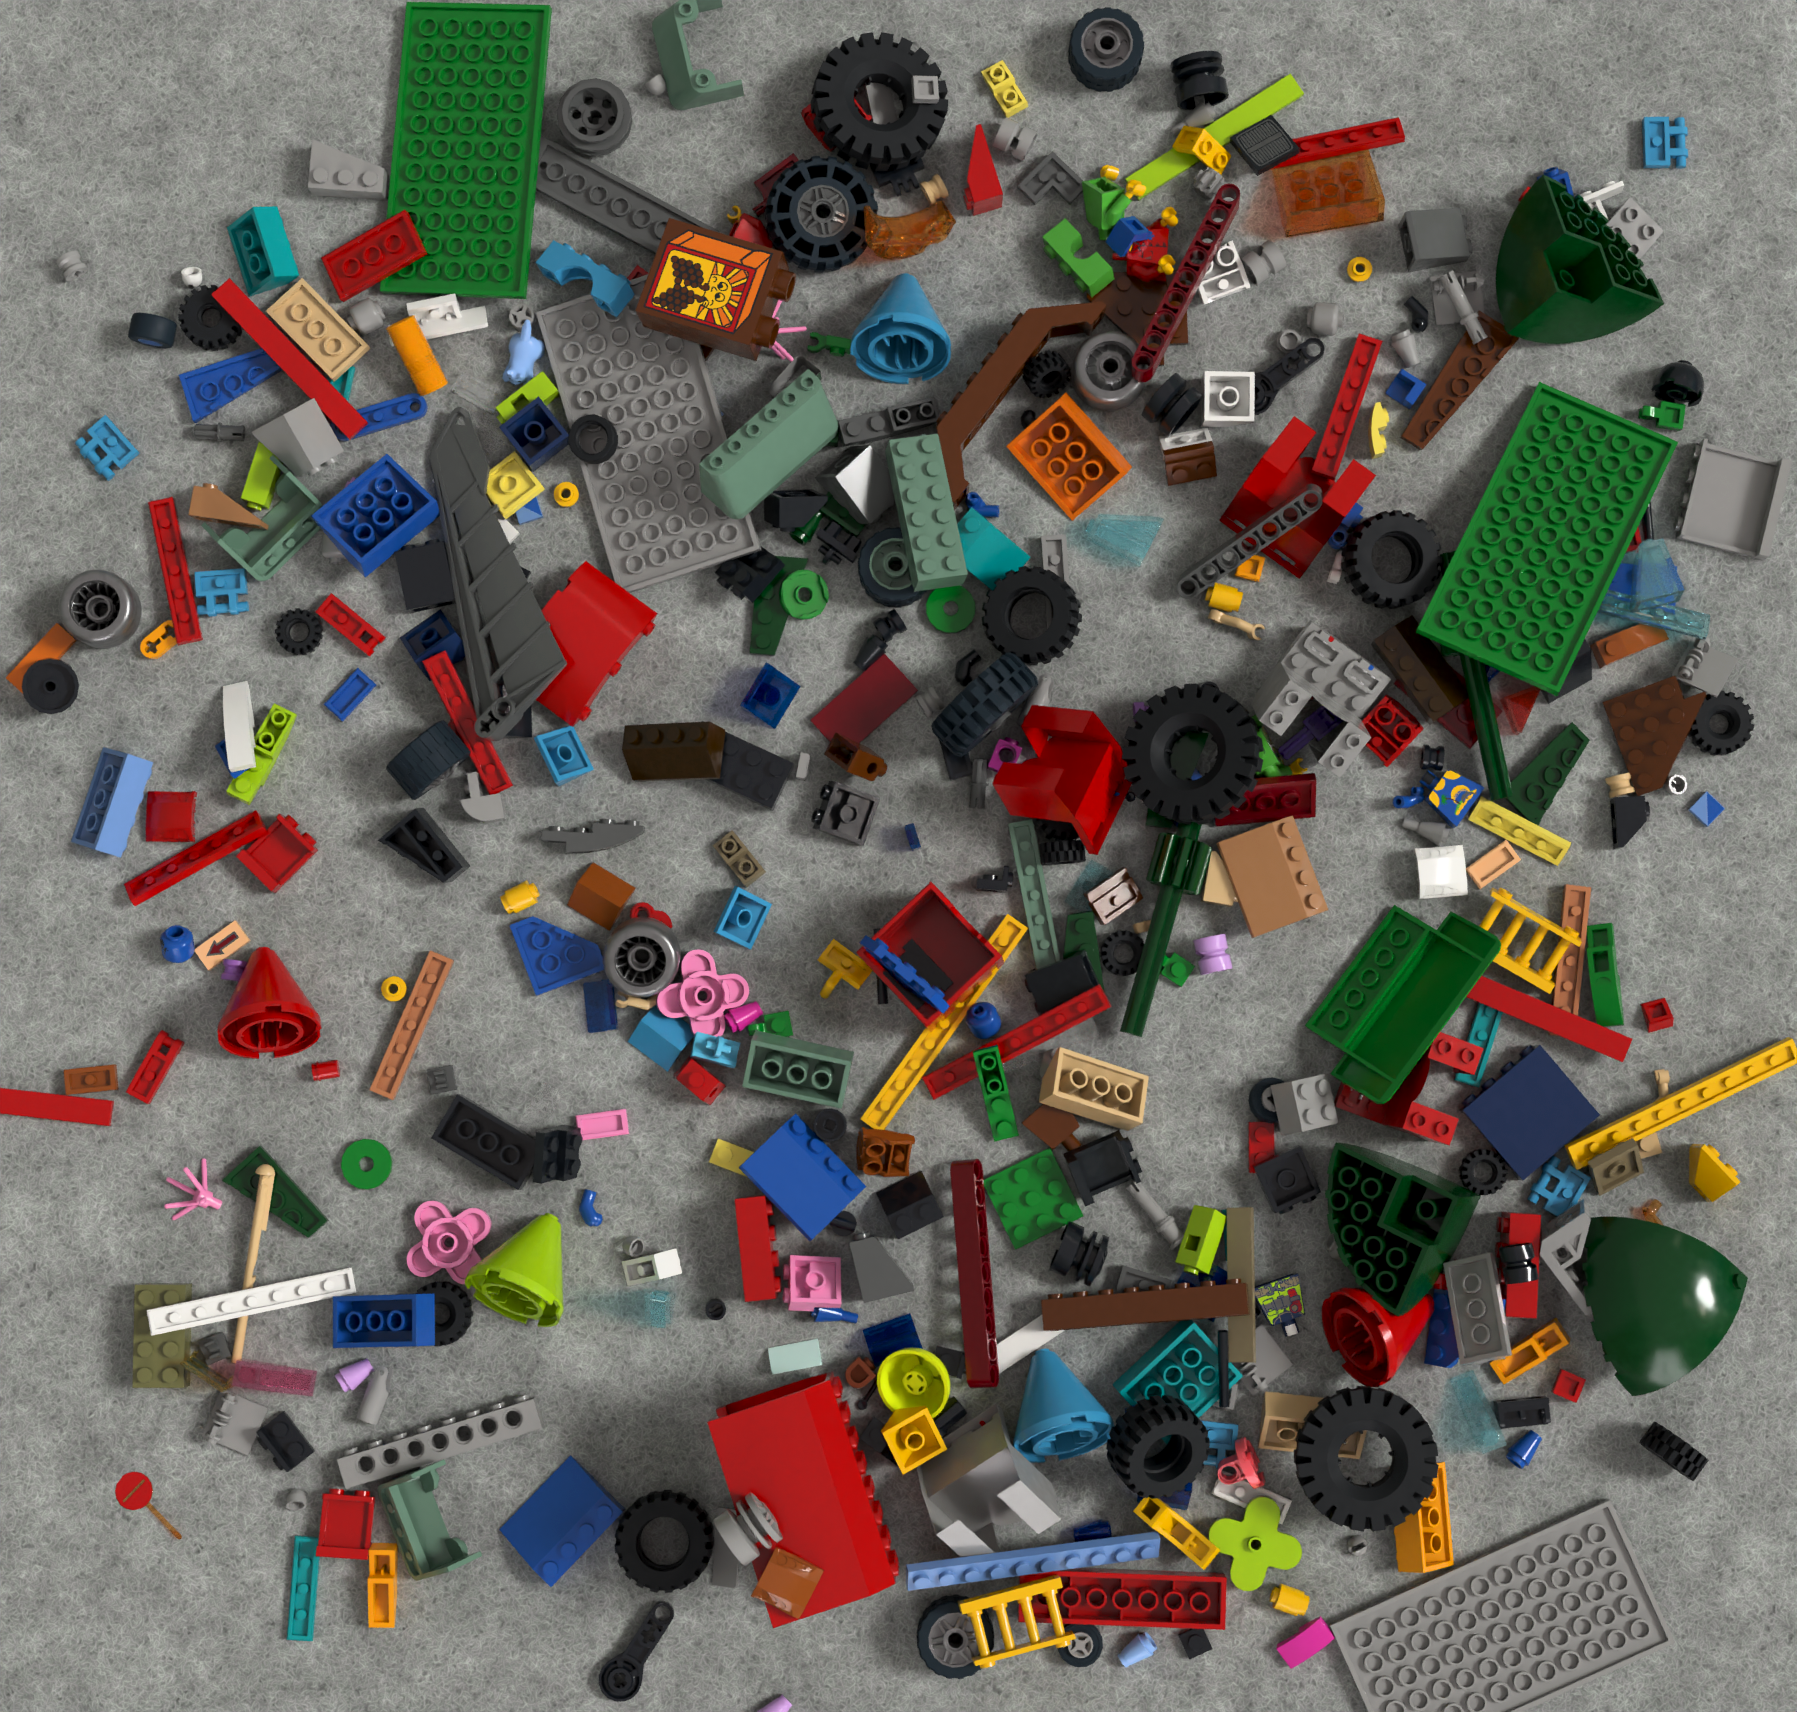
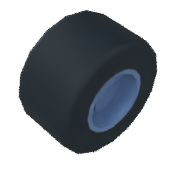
(152, 330)

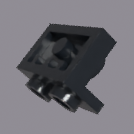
(284, 1442)

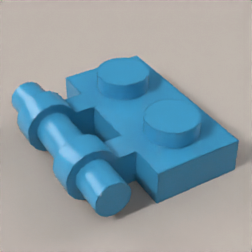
(1656, 142)
(112, 441)
(221, 583)
(1566, 1191)
(1222, 1437)

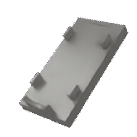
(1477, 1309)

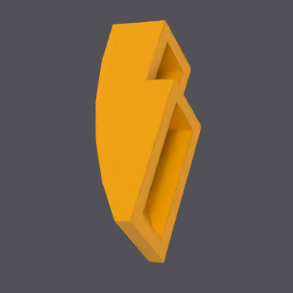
(1531, 1351)
(382, 1585)

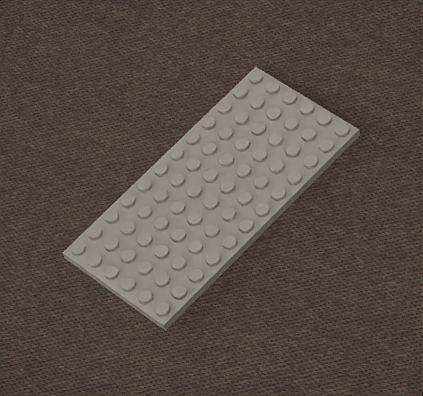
(665, 423)
(1509, 1624)

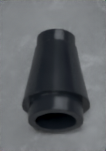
(870, 652)

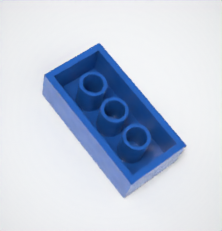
(384, 1320)

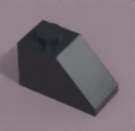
(1627, 817)
(874, 1438)

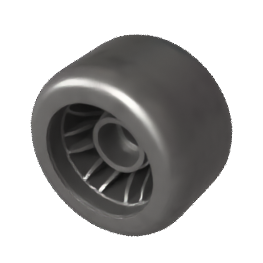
(1096, 386)
(87, 595)
(636, 975)

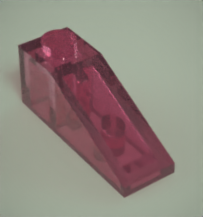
(274, 1377)

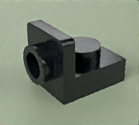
(992, 884)
(953, 1361)

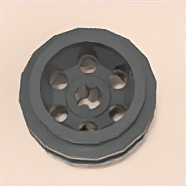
(602, 137)

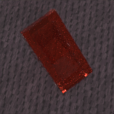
(1518, 707)

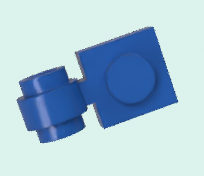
(1352, 519)

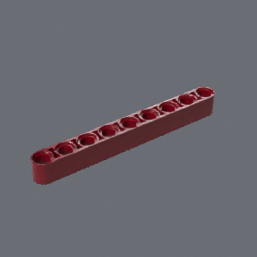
(1185, 293)
(974, 1273)

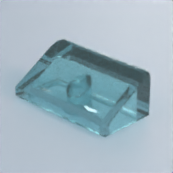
(1090, 877)

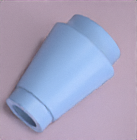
(1139, 1648)

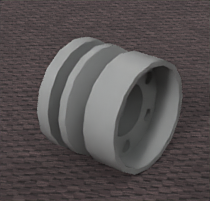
(748, 1528)

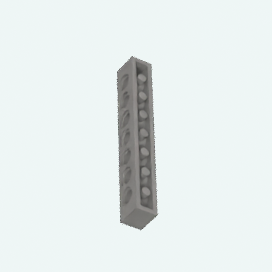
(355, 1474)

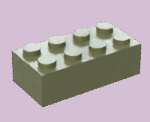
(159, 1356)

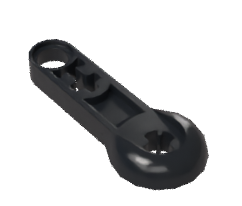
(1278, 375)
(632, 1659)

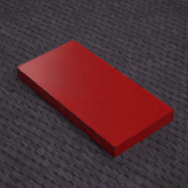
(374, 255)

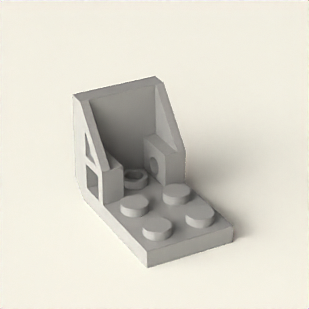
(1563, 1244)

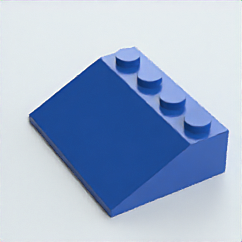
(376, 515)
(802, 1177)
(561, 1520)

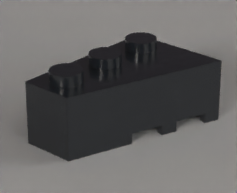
(426, 845)

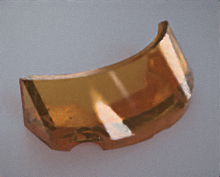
(907, 234)

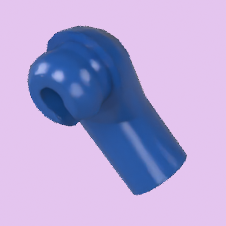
(974, 500)
(1408, 801)
(587, 1210)

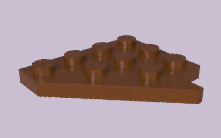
(1134, 303)
(1652, 729)

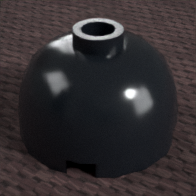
(1679, 382)

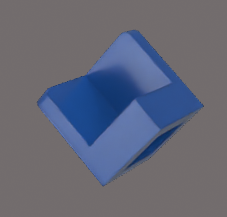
(1125, 233)
(1405, 389)

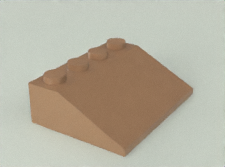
(1272, 876)

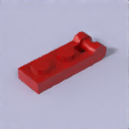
(349, 624)
(154, 1067)

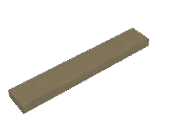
(1241, 1266)

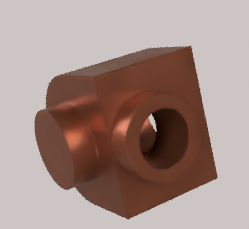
(860, 1372)

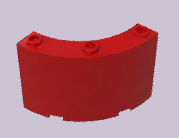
(595, 630)

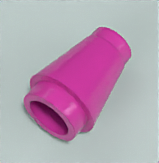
(742, 1016)

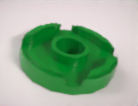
(789, 594)
(950, 623)
(351, 1164)

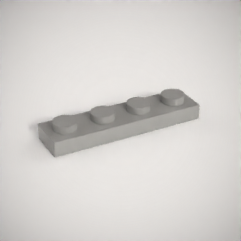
(1056, 560)

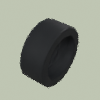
(574, 434)

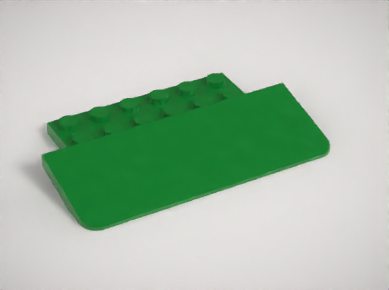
(1400, 997)

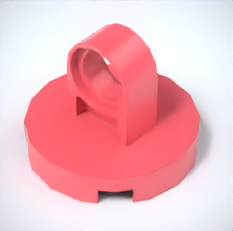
(1245, 1464)

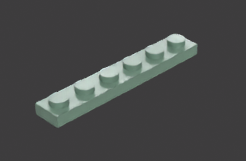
(1034, 893)

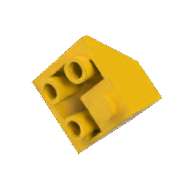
(1709, 1174)

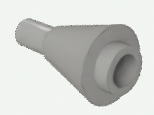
(1199, 116)
(1432, 831)

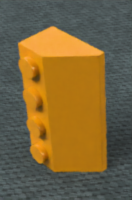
(1425, 1538)

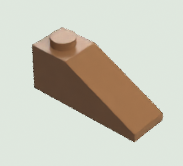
(215, 506)

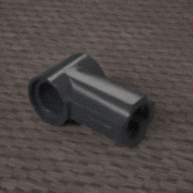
(949, 1415)

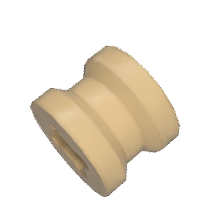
(934, 189)
(1619, 785)

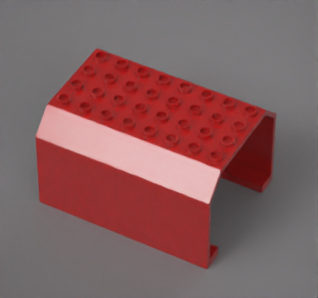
(806, 1467)

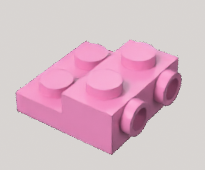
(812, 1282)

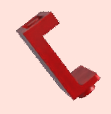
(278, 853)
(346, 1525)

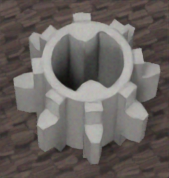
(1207, 183)

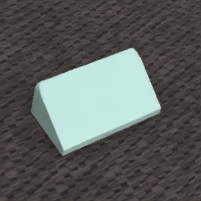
(795, 1356)

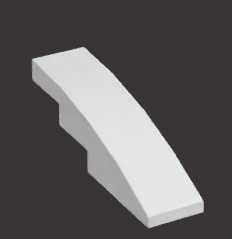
(239, 726)

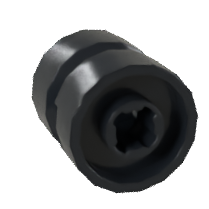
(830, 1125)
(1518, 1263)

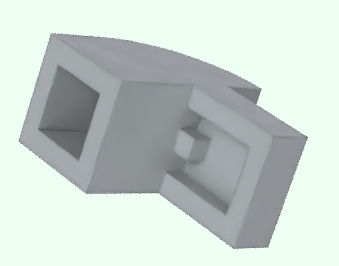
(482, 808)

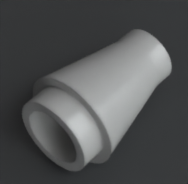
(1406, 348)

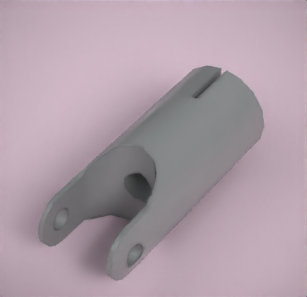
(1040, 696)
(375, 1396)

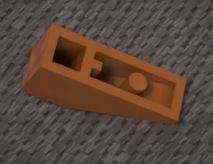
(1626, 643)

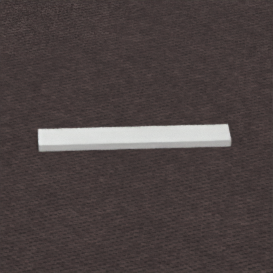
(251, 1301)

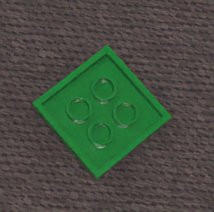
(1032, 1198)

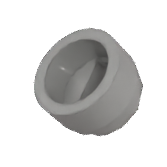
(656, 85)
(1677, 780)
(633, 1246)
(296, 1500)
(1355, 1540)

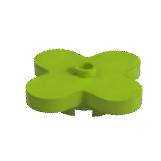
(1261, 1524)

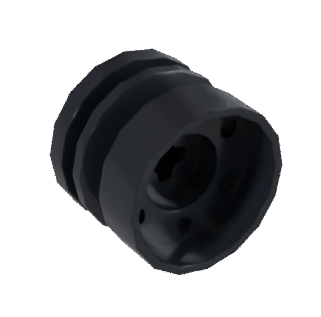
(1199, 76)
(1079, 1253)

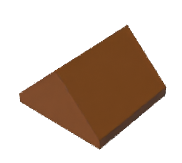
(600, 896)

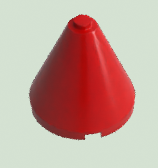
(268, 1011)
(1369, 1335)

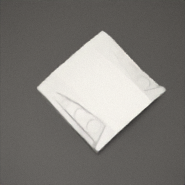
(1223, 278)
(1441, 872)

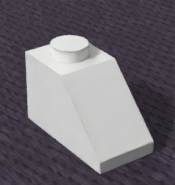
(652, 1267)

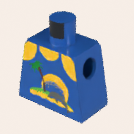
(1450, 795)

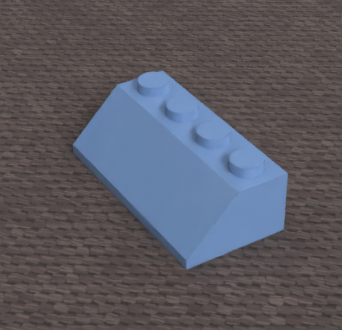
(112, 802)

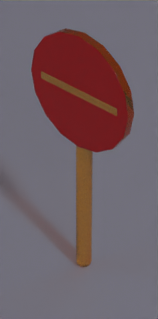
(135, 1492)

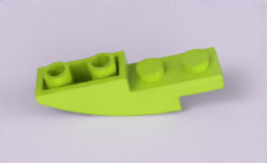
(268, 744)

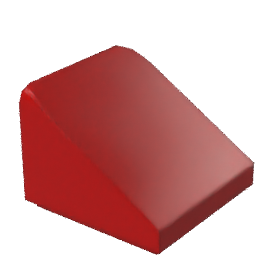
(1657, 1015)

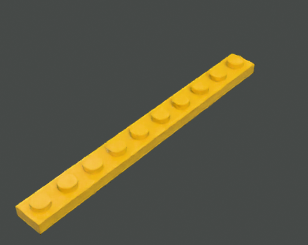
(931, 1043)
(1684, 1101)

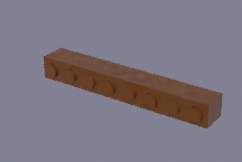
(1145, 1306)

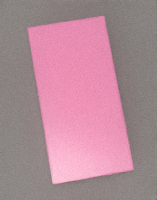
(603, 1124)

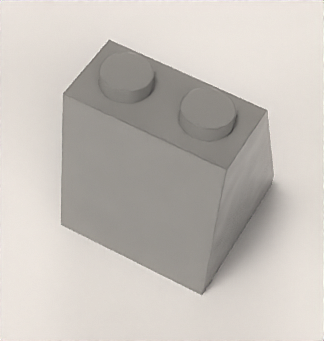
(301, 439)

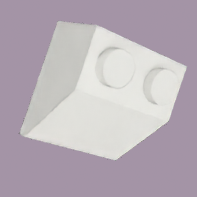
(1227, 398)

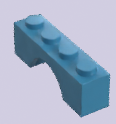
(563, 265)

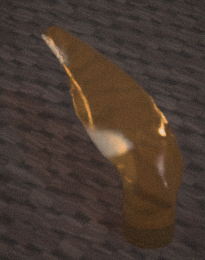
(1650, 1212)

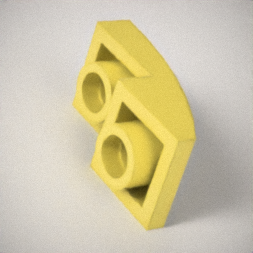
(1004, 89)
(1377, 423)

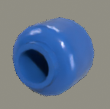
(177, 944)
(983, 1020)

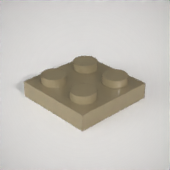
(1615, 1166)

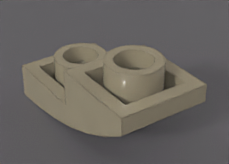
(739, 858)

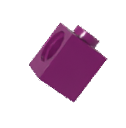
(1006, 744)

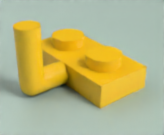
(844, 966)

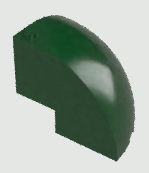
(1567, 271)
(1393, 1223)
(1656, 1299)

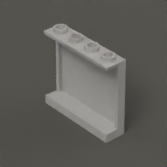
(1732, 500)

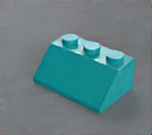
(262, 250)

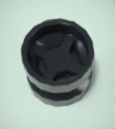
(894, 621)

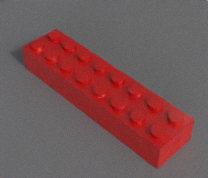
(1134, 1598)

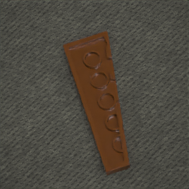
(1457, 380)

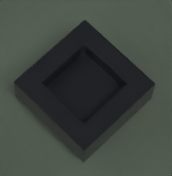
(1195, 1642)

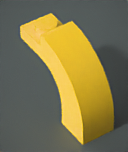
(1177, 1530)

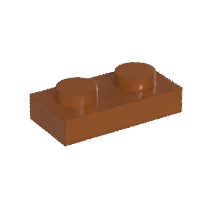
(91, 1079)

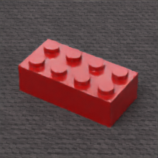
(1517, 1229)
(756, 1248)

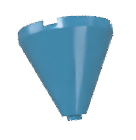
(901, 335)
(1058, 1413)

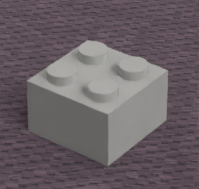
(1304, 1104)

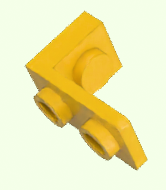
(1203, 146)

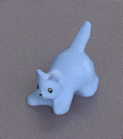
(523, 353)

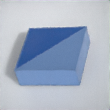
(529, 512)
(1706, 809)

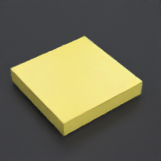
(512, 485)

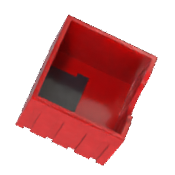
(942, 950)

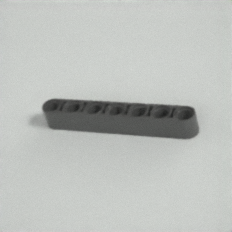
(1255, 531)

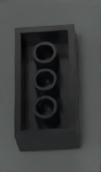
(752, 772)
(487, 1141)

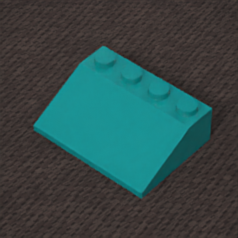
(1177, 1366)

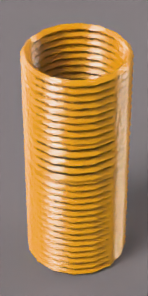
(413, 351)

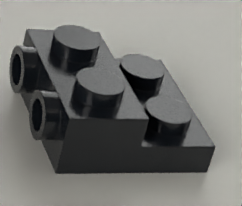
(749, 574)
(845, 812)
(557, 1154)
(1287, 1180)

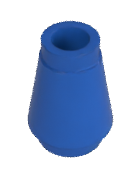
(1524, 1449)

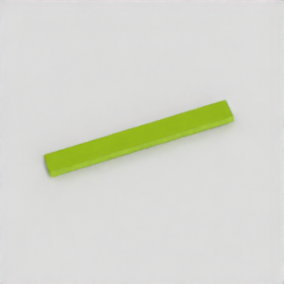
(1247, 114)

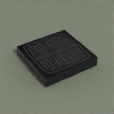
(1264, 145)

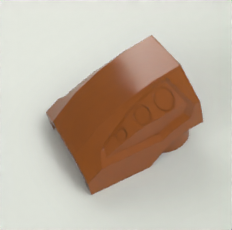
(880, 1148)
(787, 1582)

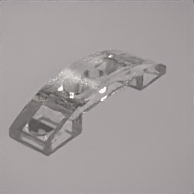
(1067, 1039)

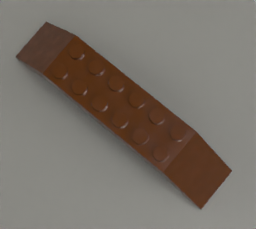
(998, 376)

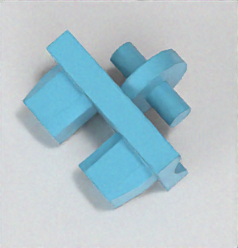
(715, 1049)

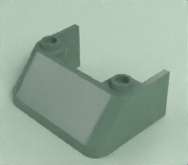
(684, 86)
(288, 530)
(419, 1524)

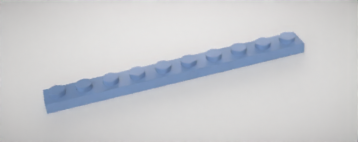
(1032, 1560)

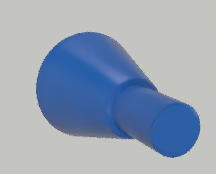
(833, 1314)

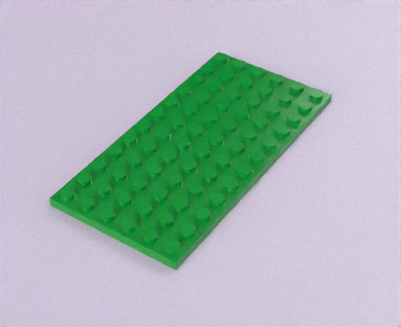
(469, 145)
(1547, 538)

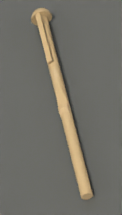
(259, 1223)

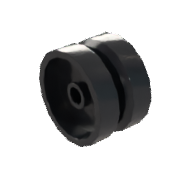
(1171, 405)
(57, 699)

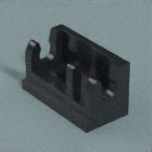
(1522, 1412)

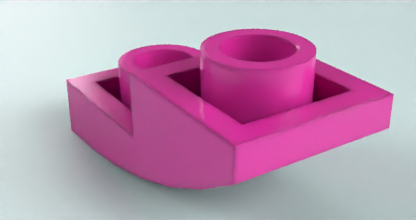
(1305, 1643)

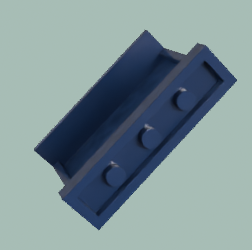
(1529, 1111)

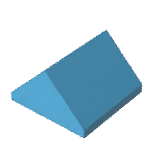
(563, 754)
(742, 917)
(661, 1038)

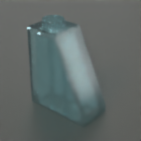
(1124, 535)
(1654, 577)

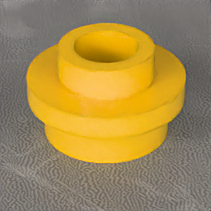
(1357, 276)
(571, 500)
(402, 988)

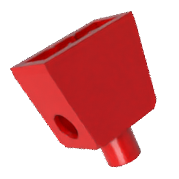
(699, 1080)

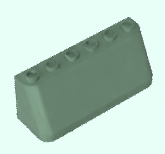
(769, 447)

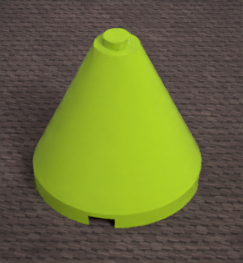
(524, 1274)

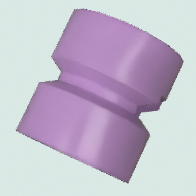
(1212, 954)

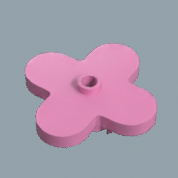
(721, 992)
(436, 1226)

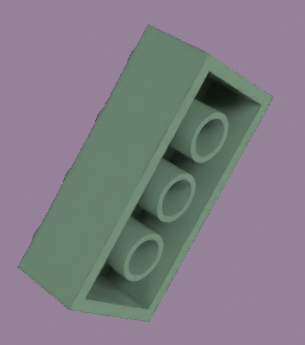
(798, 1069)

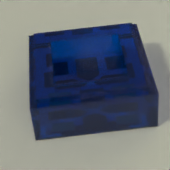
(912, 837)

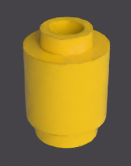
(1224, 597)
(520, 897)
(1289, 1600)

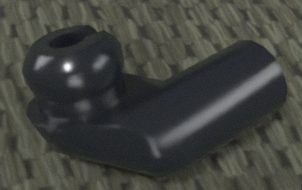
(1419, 316)
(963, 668)

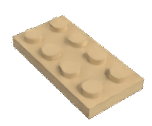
(318, 329)

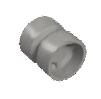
(1006, 138)
(1265, 261)

